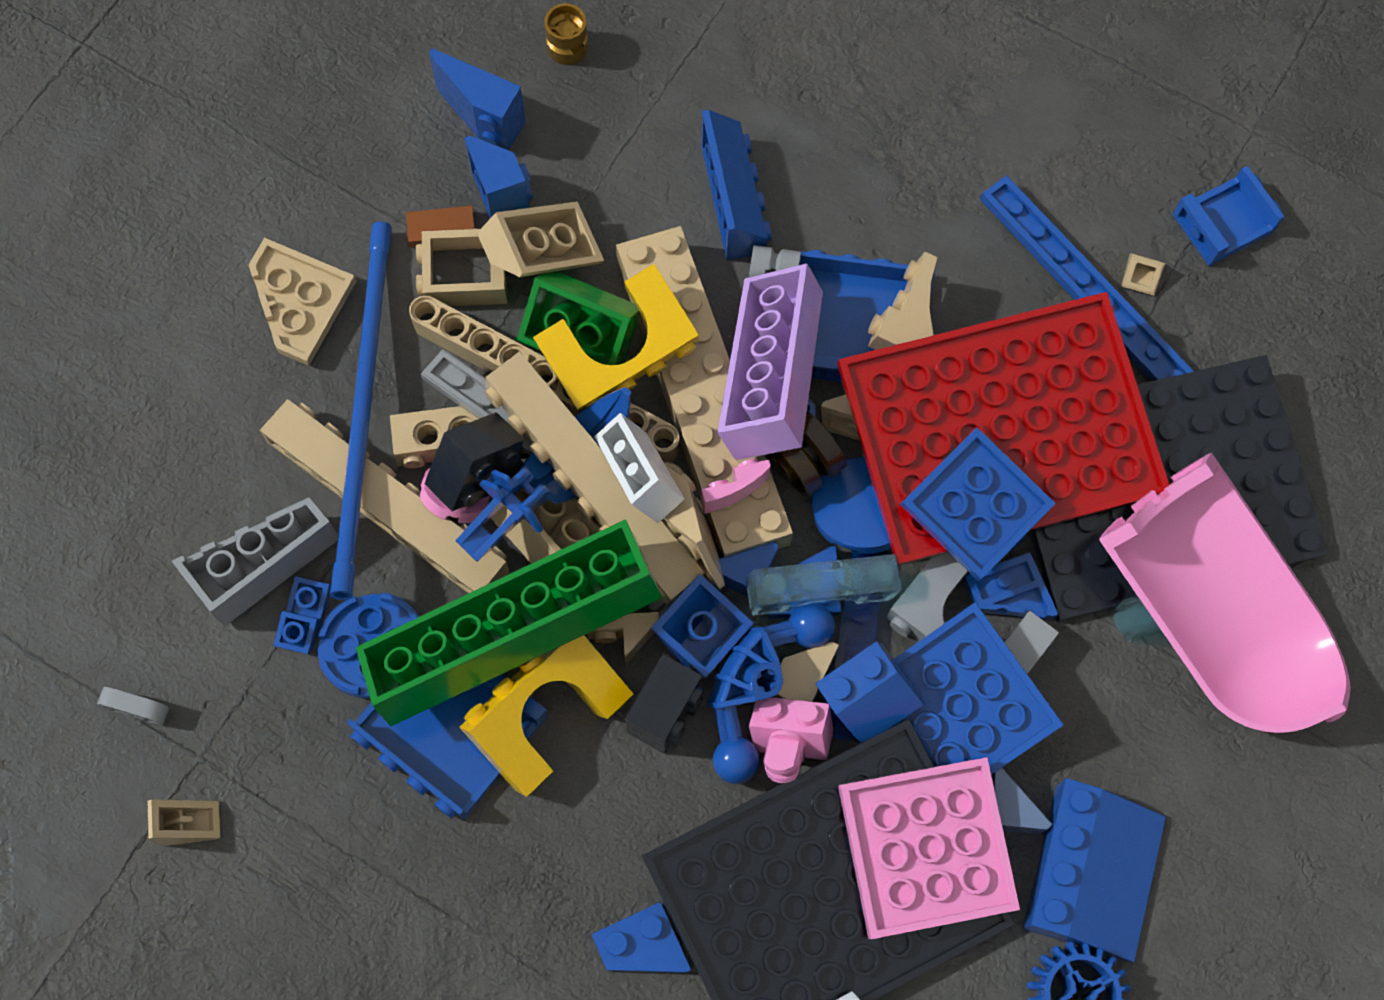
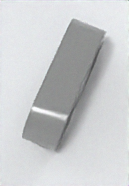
(133, 706)

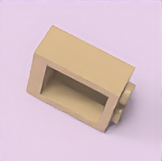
(463, 293)

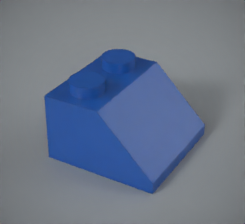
(498, 176)
(701, 626)
(870, 693)

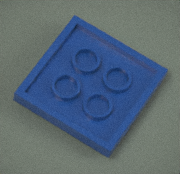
(977, 504)

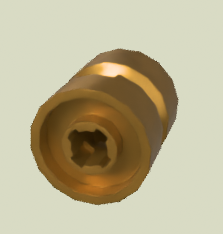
(566, 33)

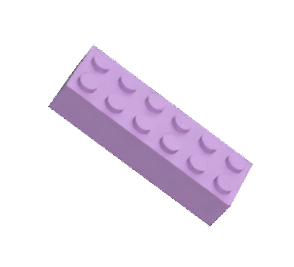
(771, 363)

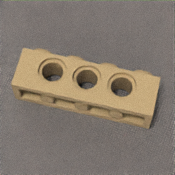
(412, 427)

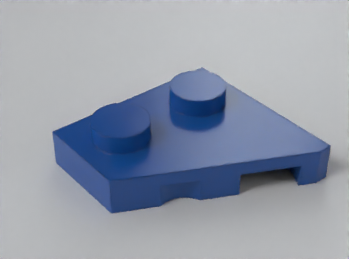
(641, 944)

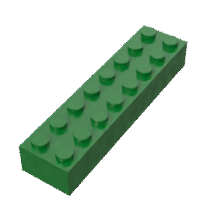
(507, 623)

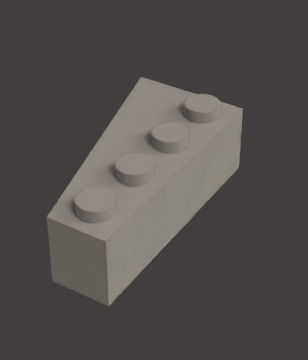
(256, 559)

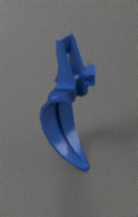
(536, 480)

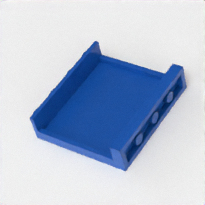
(850, 299)
(437, 751)

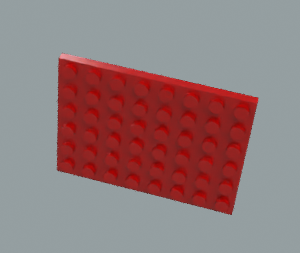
(1037, 383)

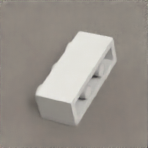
(639, 468)

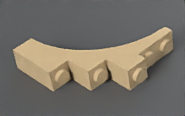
(910, 312)

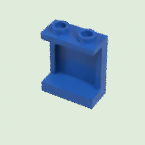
(1229, 216)

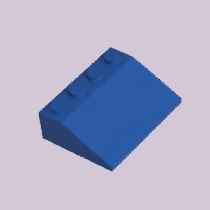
(1095, 870)

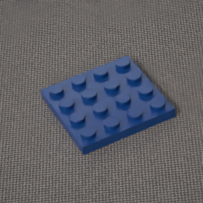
(973, 695)

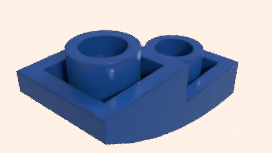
(303, 615)

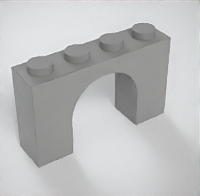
(921, 611)

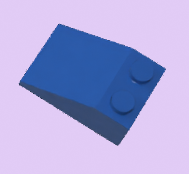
(482, 100)

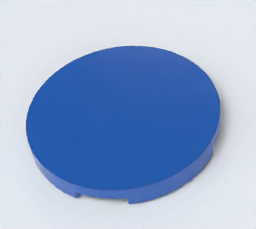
(849, 510)
(352, 625)

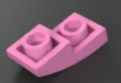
(746, 479)

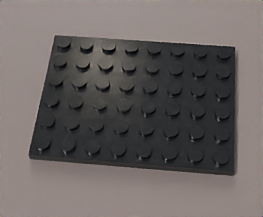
(1215, 410)
(775, 893)

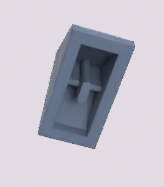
(1015, 808)

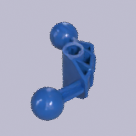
(755, 674)

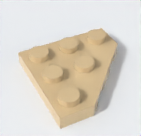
(298, 297)

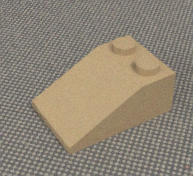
(693, 531)

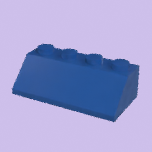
(733, 185)

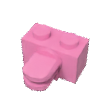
(789, 733)

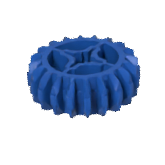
(1061, 961)

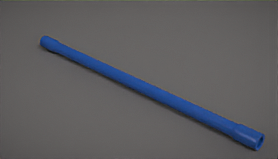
(344, 566)

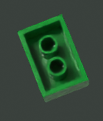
(595, 317)

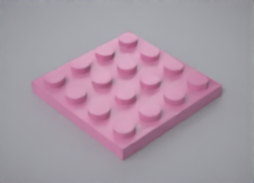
(928, 848)

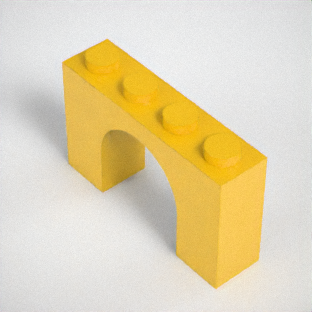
(668, 335)
(497, 723)

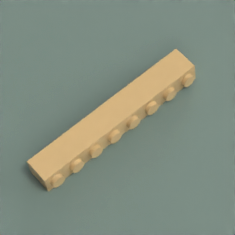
(584, 469)
(383, 499)

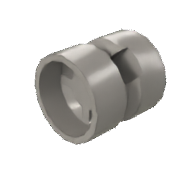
(765, 259)

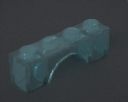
(802, 584)

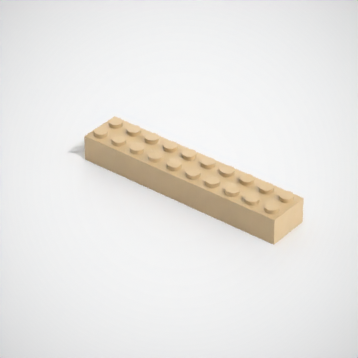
(695, 398)

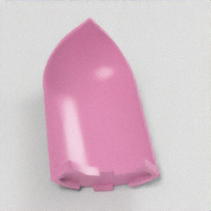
(1230, 603)

